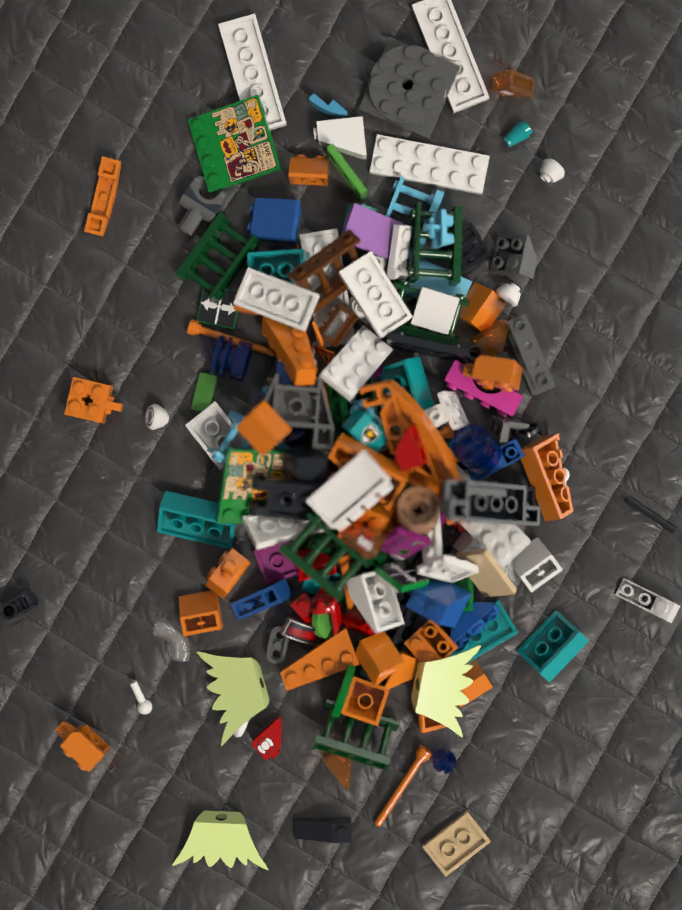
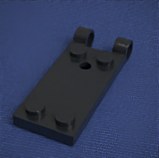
(450, 352)
(276, 506)

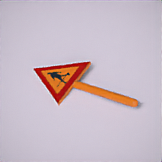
(325, 354)

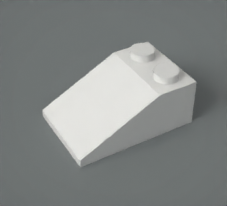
(211, 429)
(375, 601)

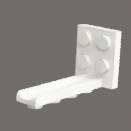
(448, 411)
(442, 566)

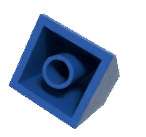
(275, 220)
(440, 602)

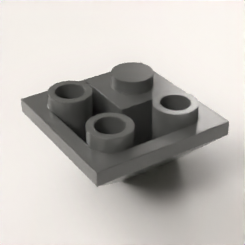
(514, 256)

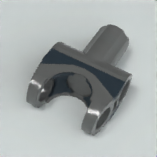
(198, 207)

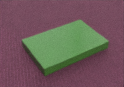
(346, 172)

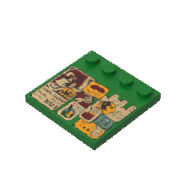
(234, 144)
(236, 479)

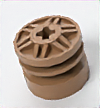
(416, 500)

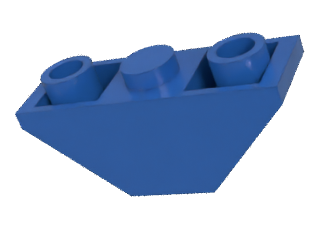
(509, 453)
(473, 622)

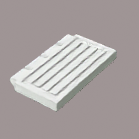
(348, 490)

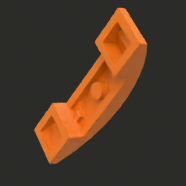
(104, 196)

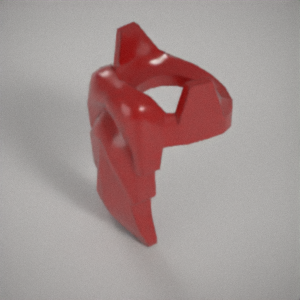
(332, 608)

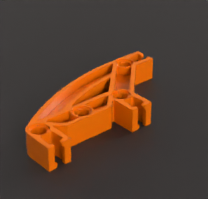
(404, 411)

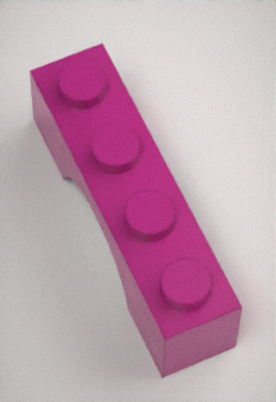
(504, 402)

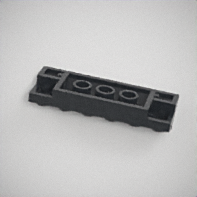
(488, 503)

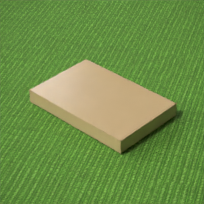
(490, 577)
(456, 843)

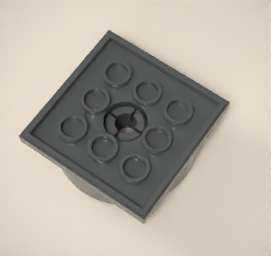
(413, 108)

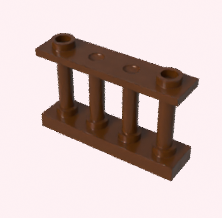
(314, 265)

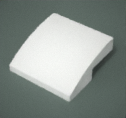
(435, 310)

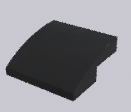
(473, 249)

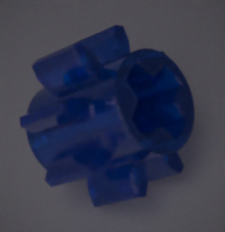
(444, 761)

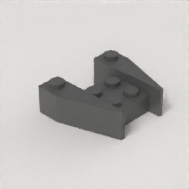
(303, 409)

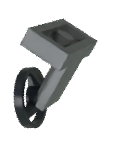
(500, 428)

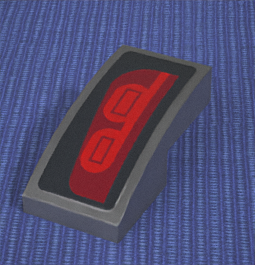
(300, 631)

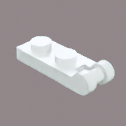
(399, 252)

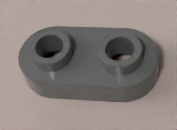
(277, 644)

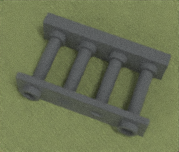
(529, 355)

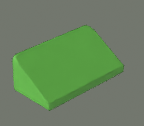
(204, 391)

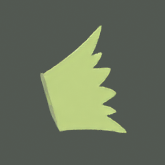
(439, 686)
(240, 687)
(220, 839)

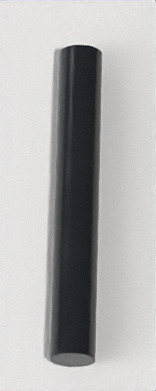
(650, 514)

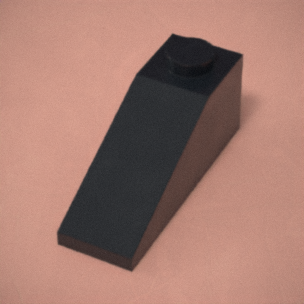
(324, 829)

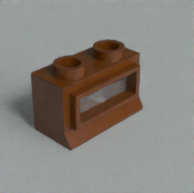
(338, 325)

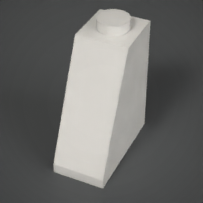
(344, 133)

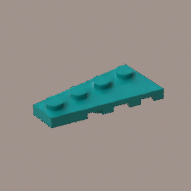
(492, 635)

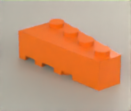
(292, 350)
(348, 448)
(546, 473)
(321, 661)

